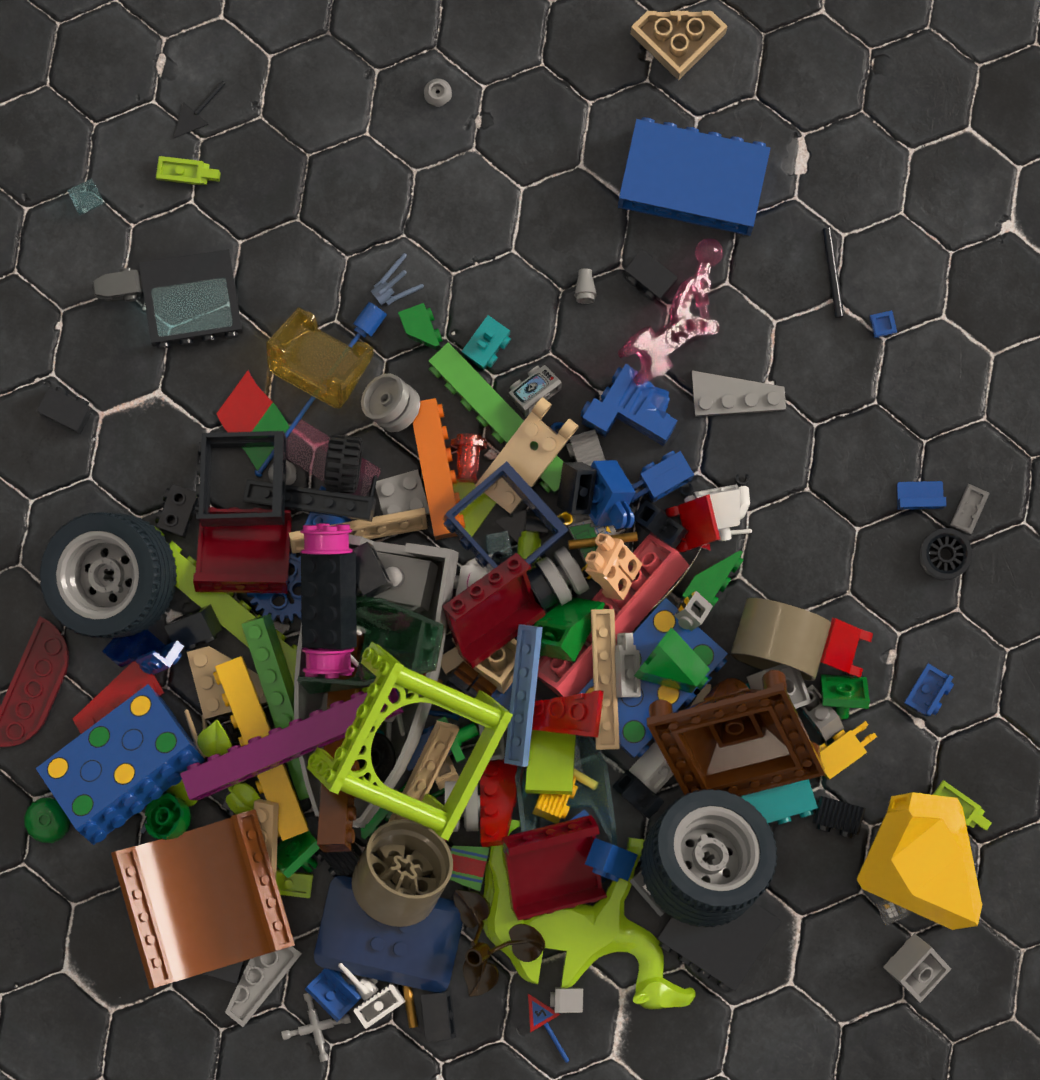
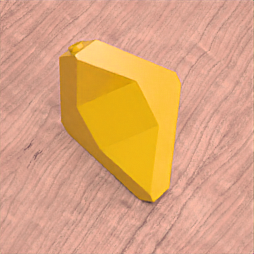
(925, 860)

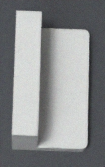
(652, 768)

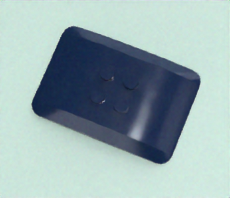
(406, 956)

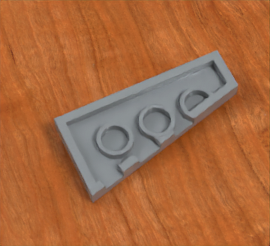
(730, 395)
(258, 981)

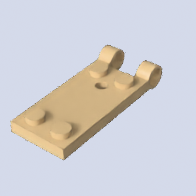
(528, 462)

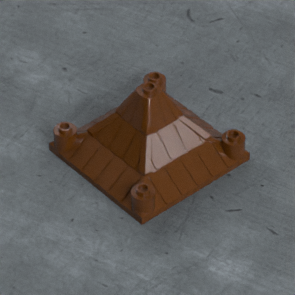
(736, 739)

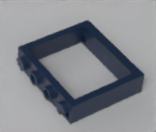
(526, 493)

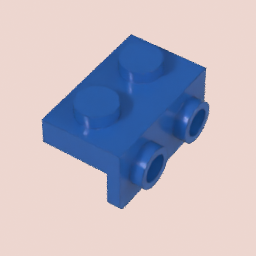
(163, 659)
(928, 691)
(333, 993)

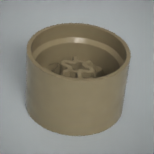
(780, 634)
(424, 856)

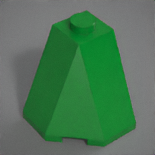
(674, 665)

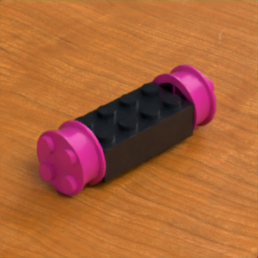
(328, 600)

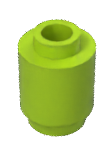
(528, 544)

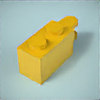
(844, 750)

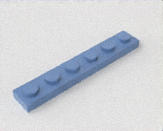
(523, 695)

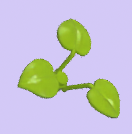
(215, 741)

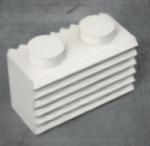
(379, 1005)

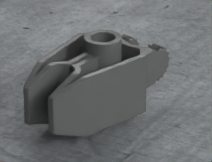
(118, 286)

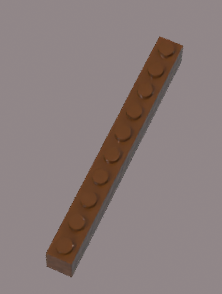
(338, 810)

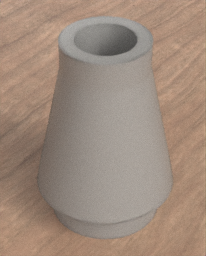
(585, 288)

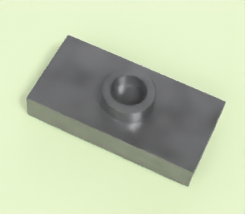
(969, 509)

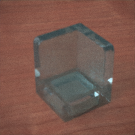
(85, 196)
(499, 542)

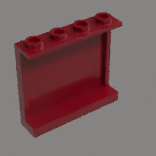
(243, 556)
(491, 610)
(549, 868)

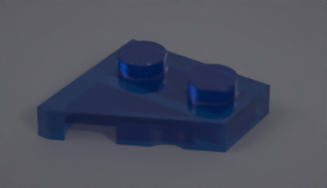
(128, 649)

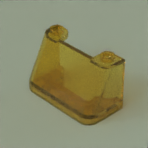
(316, 360)

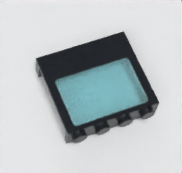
(190, 299)

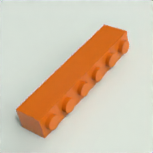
(435, 466)

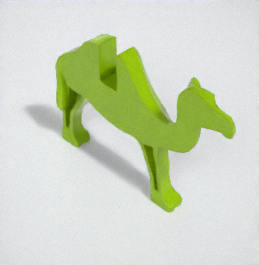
(584, 934)

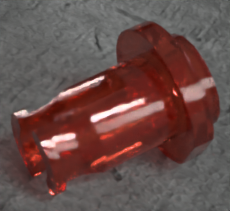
(468, 454)

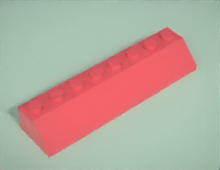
(658, 573)

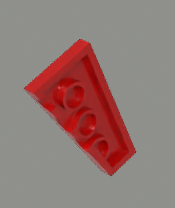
(570, 714)
(497, 801)

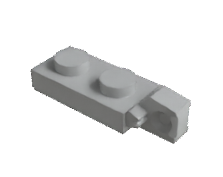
(627, 664)

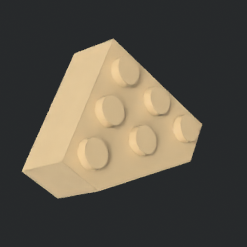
(678, 37)
(209, 693)

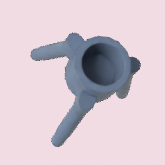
(383, 289)

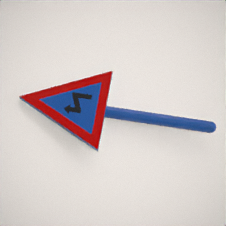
(540, 1015)

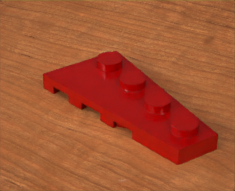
(118, 691)

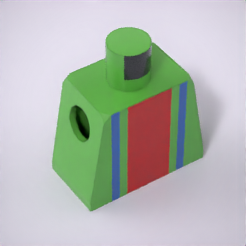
(469, 865)

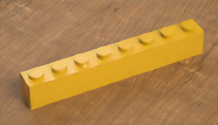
(252, 722)

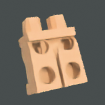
(610, 566)

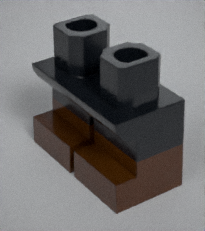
(464, 678)

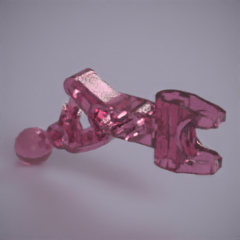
(655, 347)

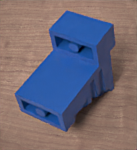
(635, 405)

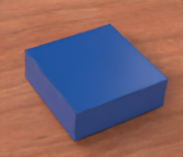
(883, 324)

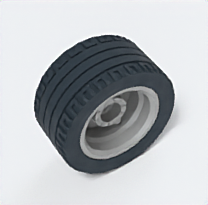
(68, 583)
(734, 826)

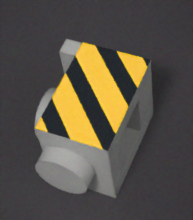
(689, 615)

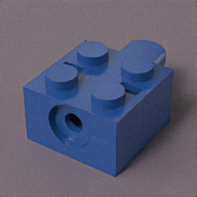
(663, 477)
(611, 496)

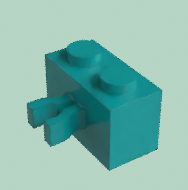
(486, 343)

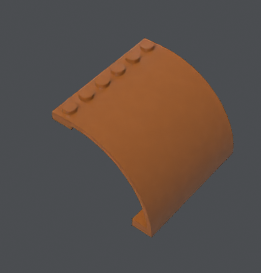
(202, 899)

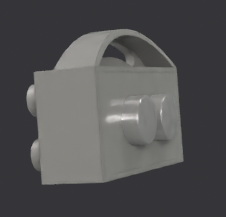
(411, 581)

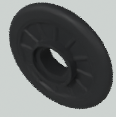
(387, 757)

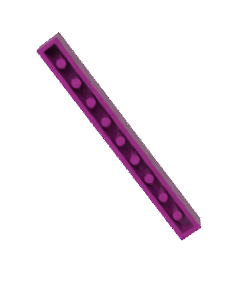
(276, 748)

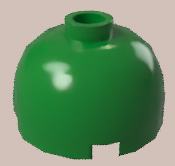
(167, 817)
(46, 820)

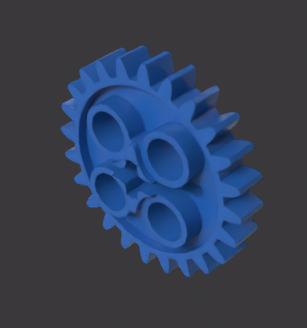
(287, 610)

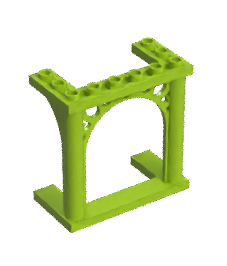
(337, 773)

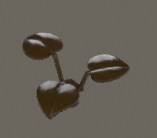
(483, 976)

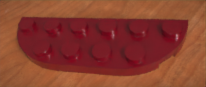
(34, 685)

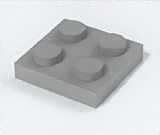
(401, 493)

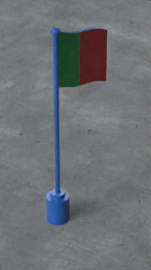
(252, 411)

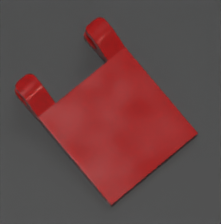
(698, 520)
(842, 645)

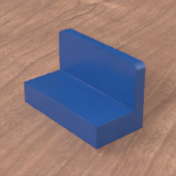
(920, 495)

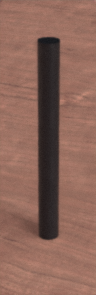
(833, 272)

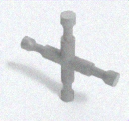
(315, 1027)

